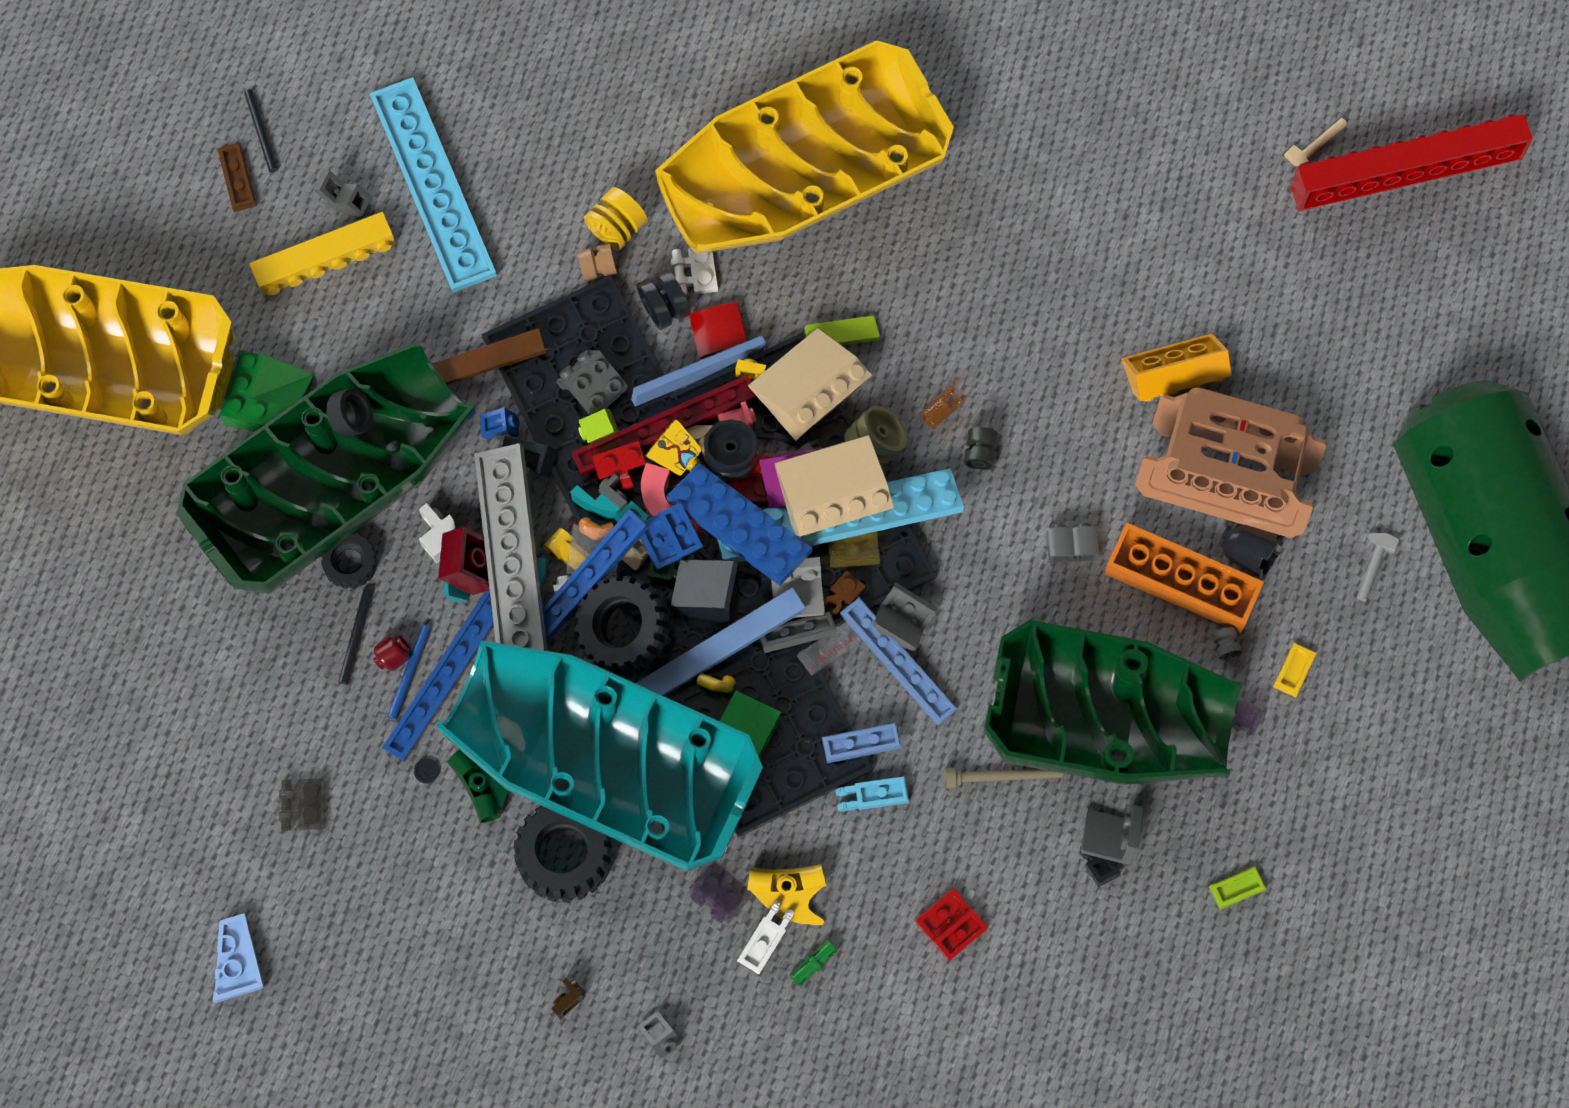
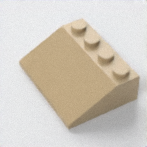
(809, 382)
(833, 486)

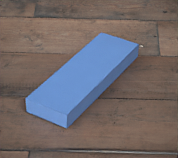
(861, 742)

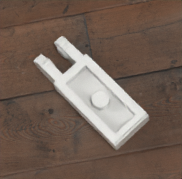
(764, 940)

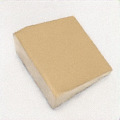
(636, 555)

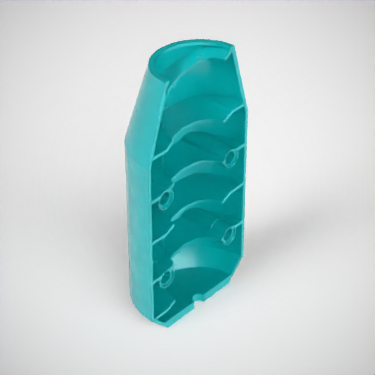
(605, 752)

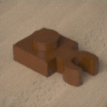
(845, 591)

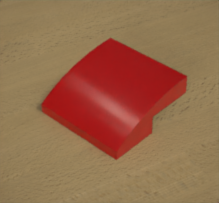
(717, 329)
(951, 924)

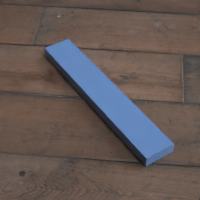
(696, 371)
(899, 663)

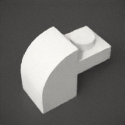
(432, 539)

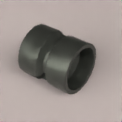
(981, 448)

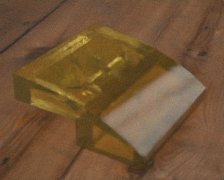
(854, 551)

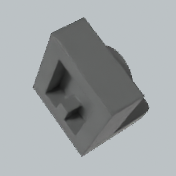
(607, 488)
(659, 1034)

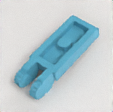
(874, 794)

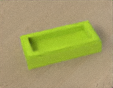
(1237, 887)

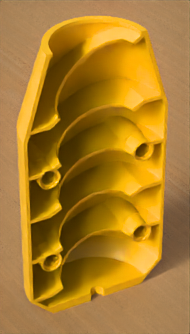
(805, 151)
(112, 349)

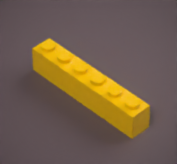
(322, 254)

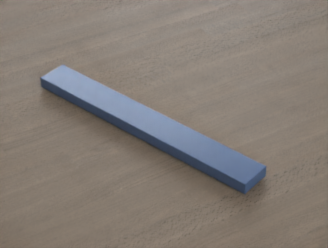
(724, 644)

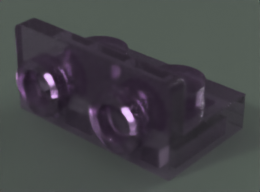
(717, 896)

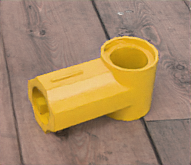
(559, 545)

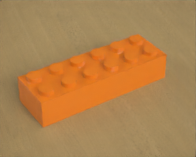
(1183, 577)

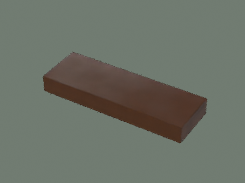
(236, 177)

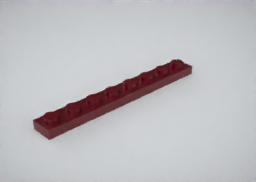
(688, 414)

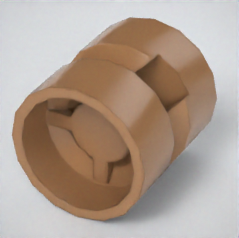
(597, 262)

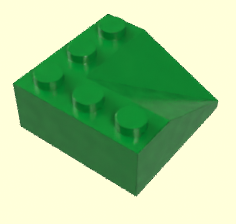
(262, 390)

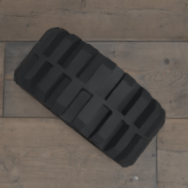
(595, 616)
(560, 885)

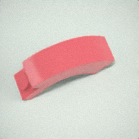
(653, 490)

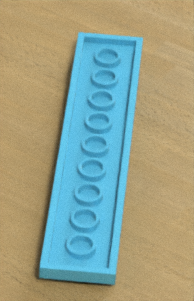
(433, 185)
(913, 500)

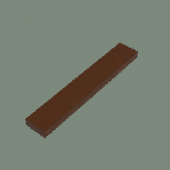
(491, 357)

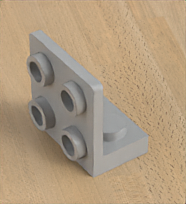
(807, 585)

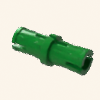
(813, 963)

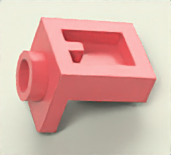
(741, 414)

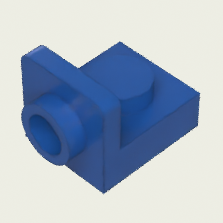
(499, 423)

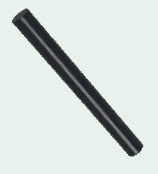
(260, 130)
(355, 637)

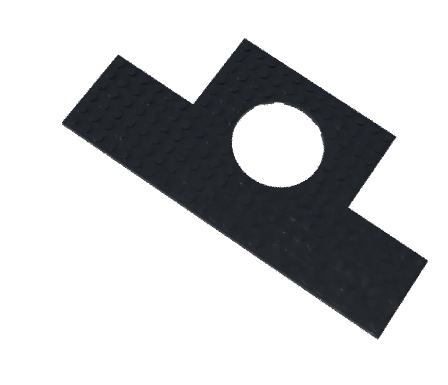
(795, 757)

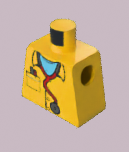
(675, 450)

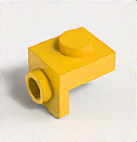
(749, 367)

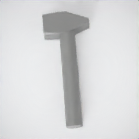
(1382, 542)

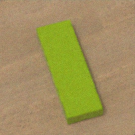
(848, 330)

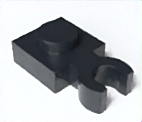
(1101, 869)

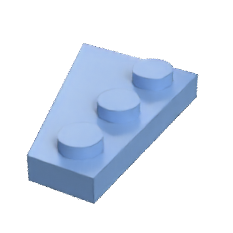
(236, 961)

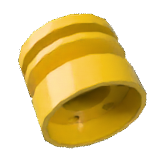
(615, 218)

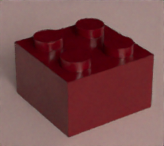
(464, 561)

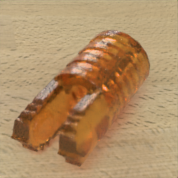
(939, 410)

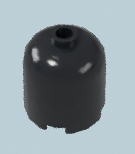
(1251, 548)

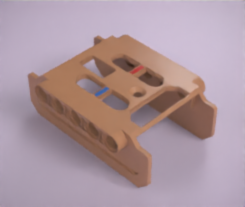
(1222, 488)

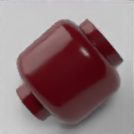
(391, 652)

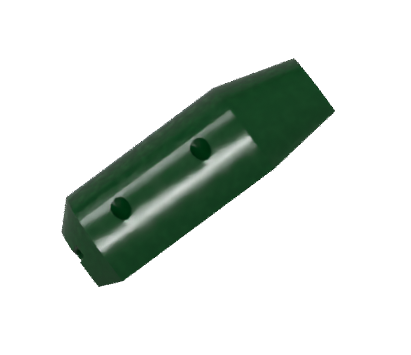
(306, 488)
(1495, 516)

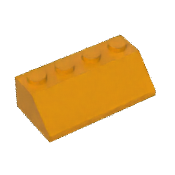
(1177, 367)

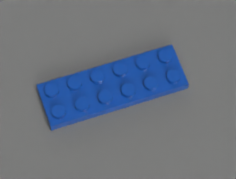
(740, 524)

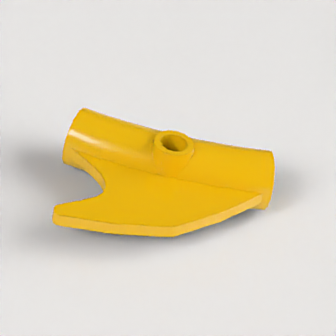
(805, 882)

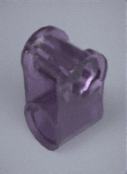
(1246, 717)

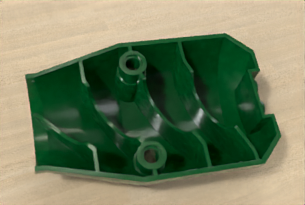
(1107, 707)

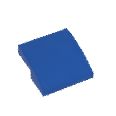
(670, 537)

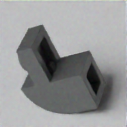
(341, 196)

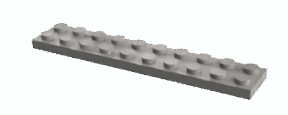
(510, 547)

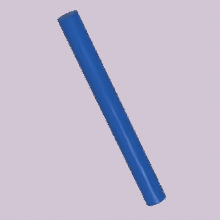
(409, 672)

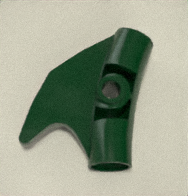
(486, 798)

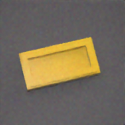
(1294, 669)

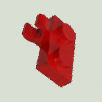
(618, 462)

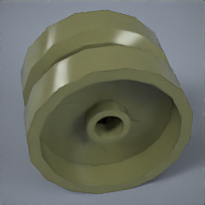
(884, 430)

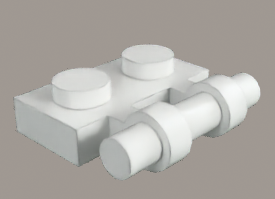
(702, 271)

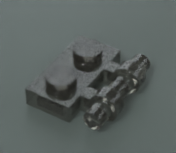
(310, 804)

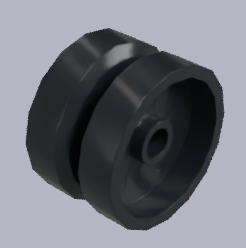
(663, 299)
(731, 450)

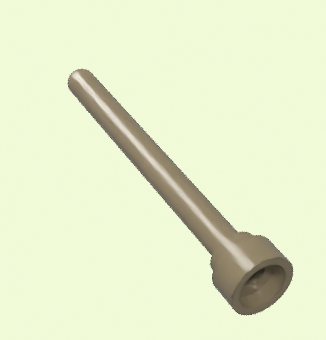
(955, 777)

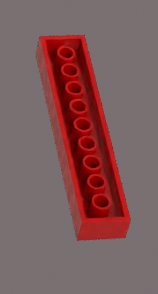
(1410, 162)

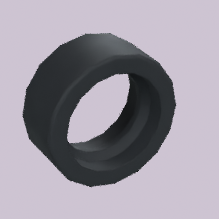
(337, 415)

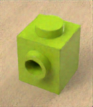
(597, 426)

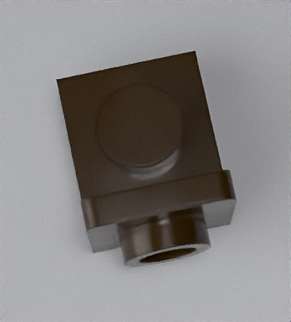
(566, 1002)

